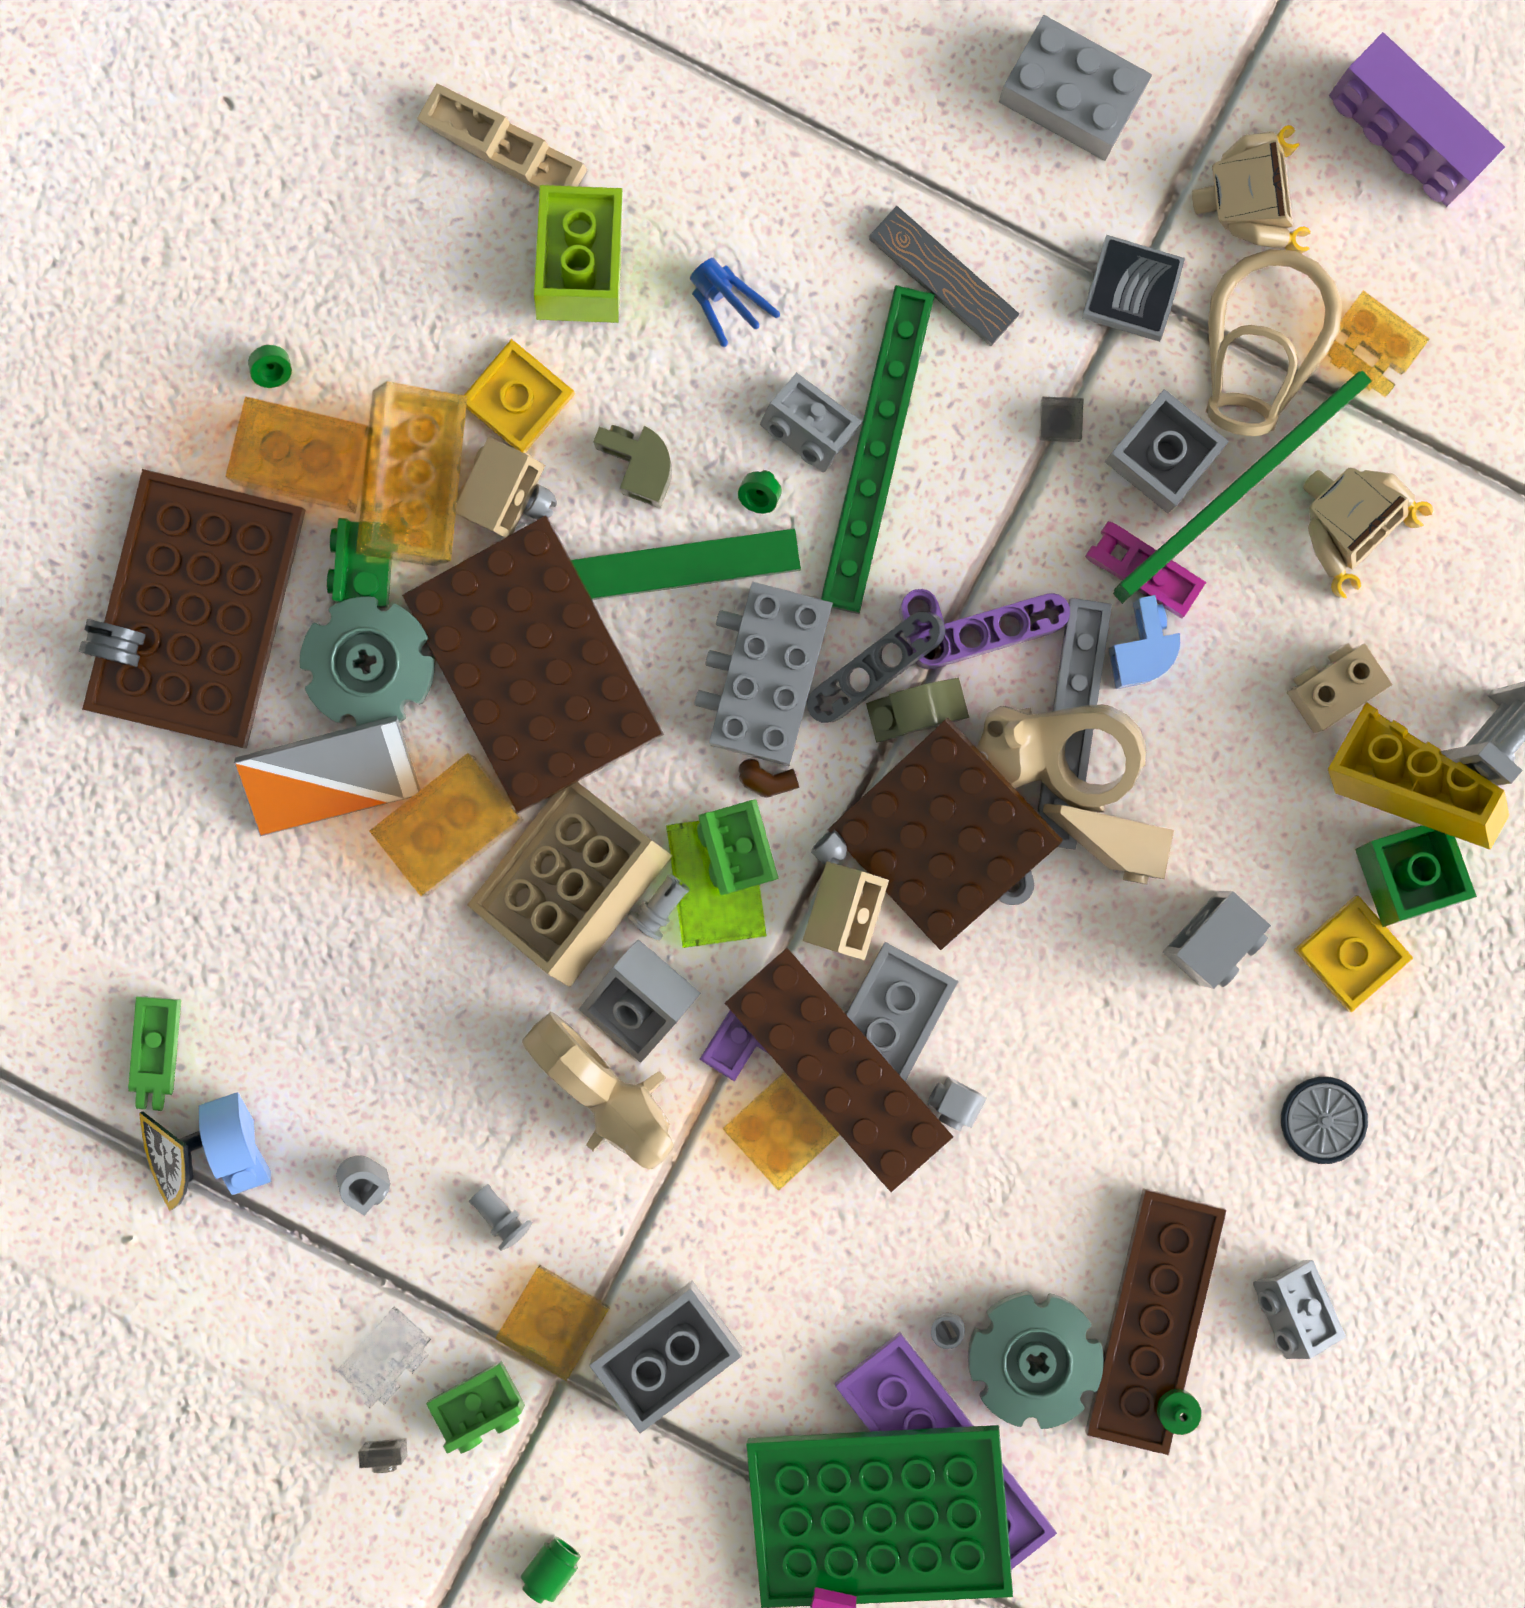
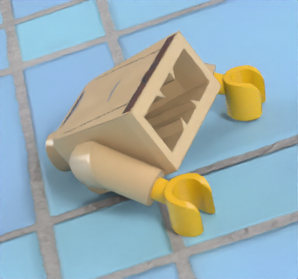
(1254, 191)
(1355, 517)

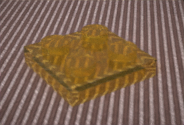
(780, 1131)
(552, 1322)

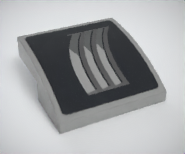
(1133, 288)

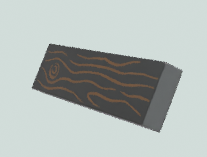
(943, 275)

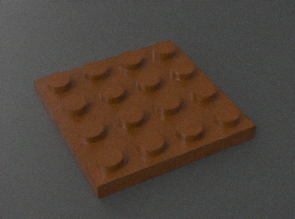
(945, 834)

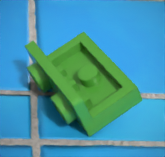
(737, 847)
(476, 1407)

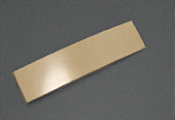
(498, 141)

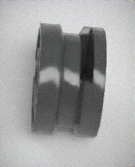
(112, 642)

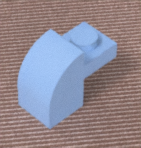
(1152, 655)
(230, 1144)

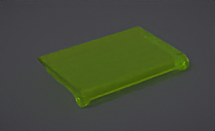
(703, 912)

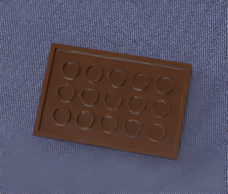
(207, 588)
(533, 664)

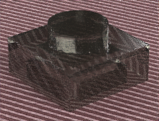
(1061, 419)
(383, 1455)

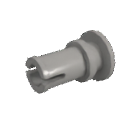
(656, 911)
(499, 1217)

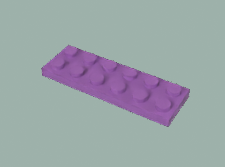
(901, 1393)

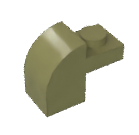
(649, 465)
(917, 709)

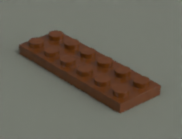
(839, 1070)
(1155, 1318)

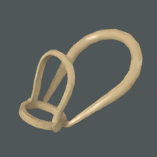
(1219, 343)

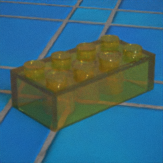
(411, 474)

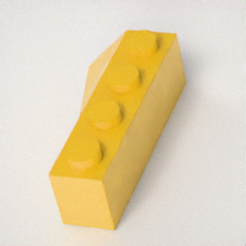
(1415, 781)

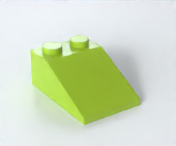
(578, 254)

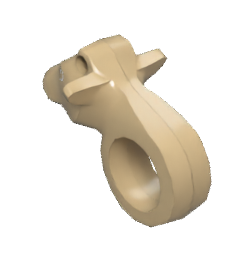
(1033, 749)
(622, 1111)

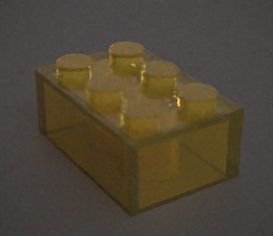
(299, 455)
(446, 825)

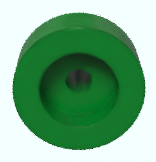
(269, 366)
(760, 492)
(1175, 1403)

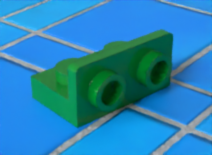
(356, 573)

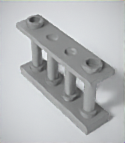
(1495, 743)

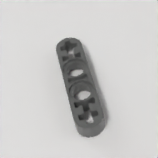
(873, 664)

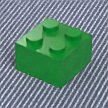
(1414, 873)

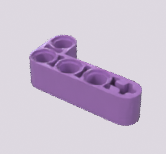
(987, 625)

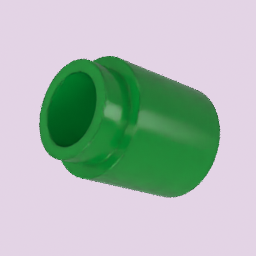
(550, 1570)

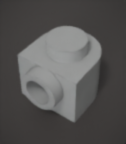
(956, 1103)
(362, 1183)

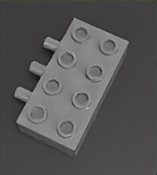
(766, 673)

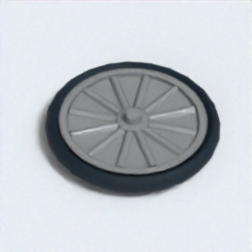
(1324, 1120)

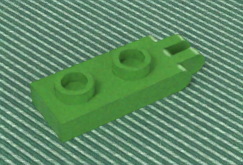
(154, 1050)

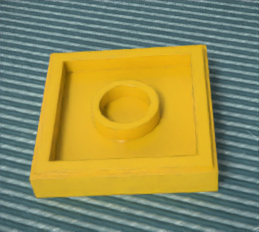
(517, 397)
(1353, 953)

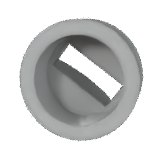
(540, 502)
(830, 848)
(941, 1334)

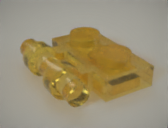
(1380, 333)

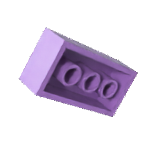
(1414, 120)

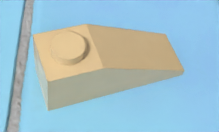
(1118, 843)

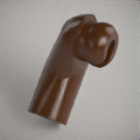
(764, 783)

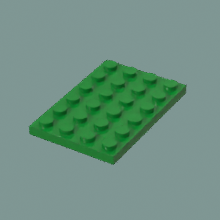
(880, 1515)

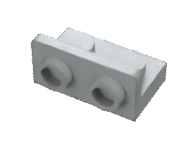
(809, 422)
(1299, 1311)

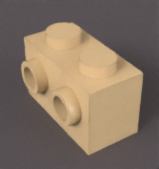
(498, 487)
(1339, 687)
(842, 910)

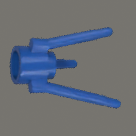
(715, 283)

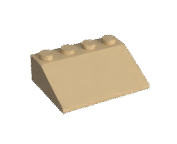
(569, 882)

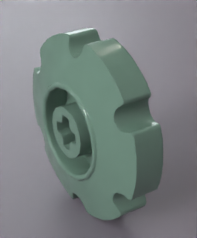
(339, 647)
(1041, 1391)

